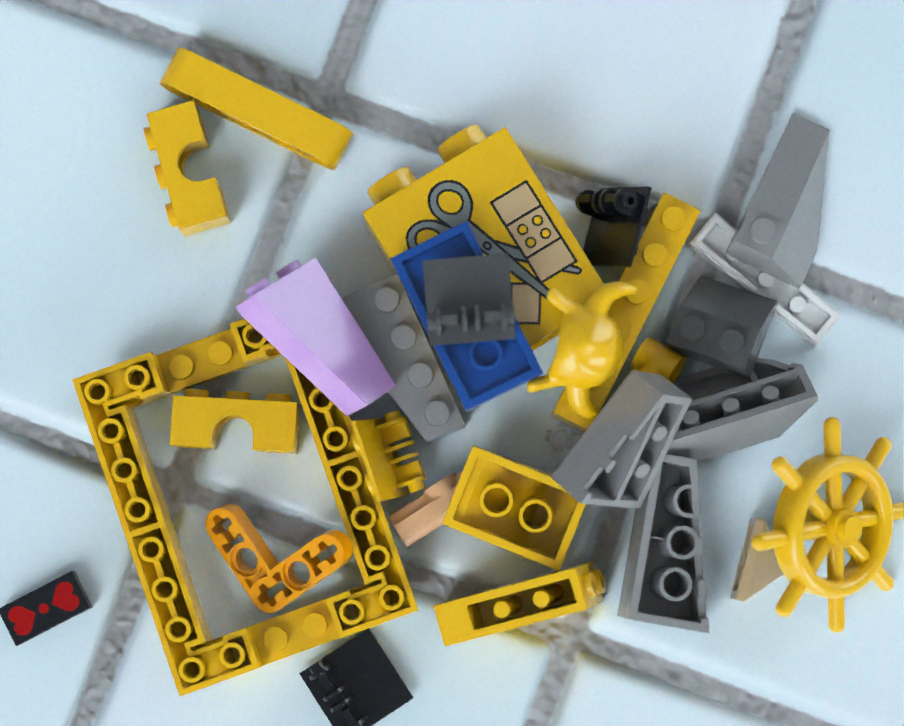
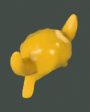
(587, 346)

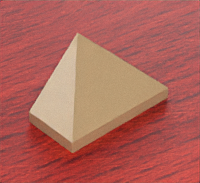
(755, 567)

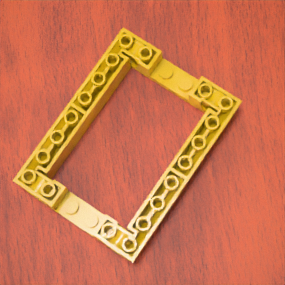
(192, 654)

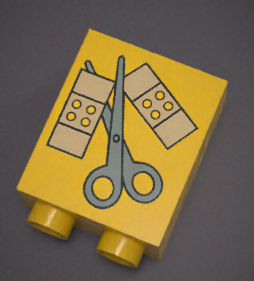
(507, 212)

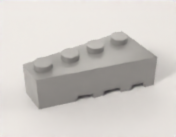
(665, 552)

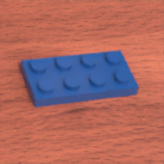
(477, 368)

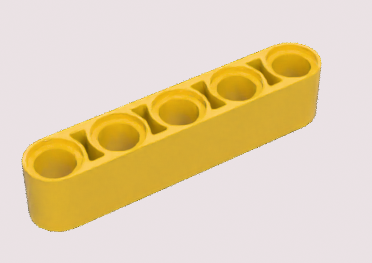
(256, 108)

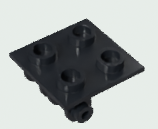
(614, 223)
(356, 683)

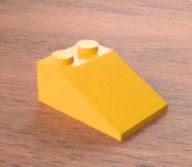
(514, 508)

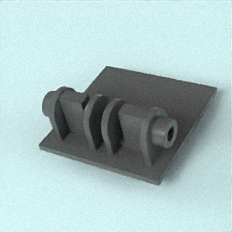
(469, 299)

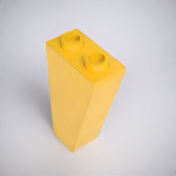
(520, 603)

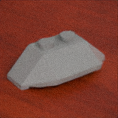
(740, 411)

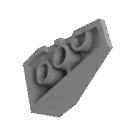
(785, 211)

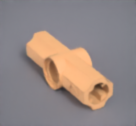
(426, 512)

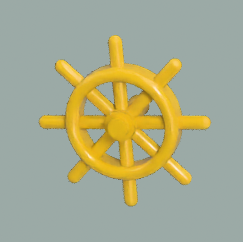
(832, 525)

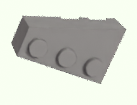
(625, 443)

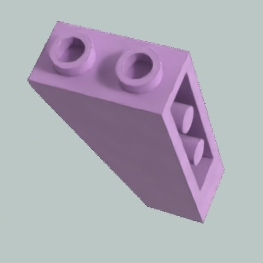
(317, 335)

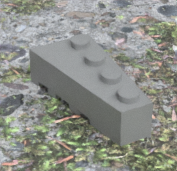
(401, 345)

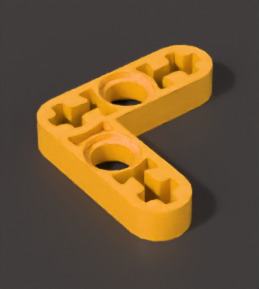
(268, 571)

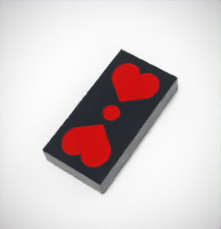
(45, 608)

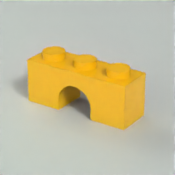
(176, 135)
(198, 420)

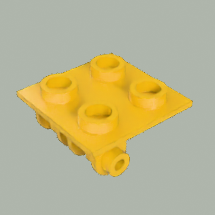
(384, 473)

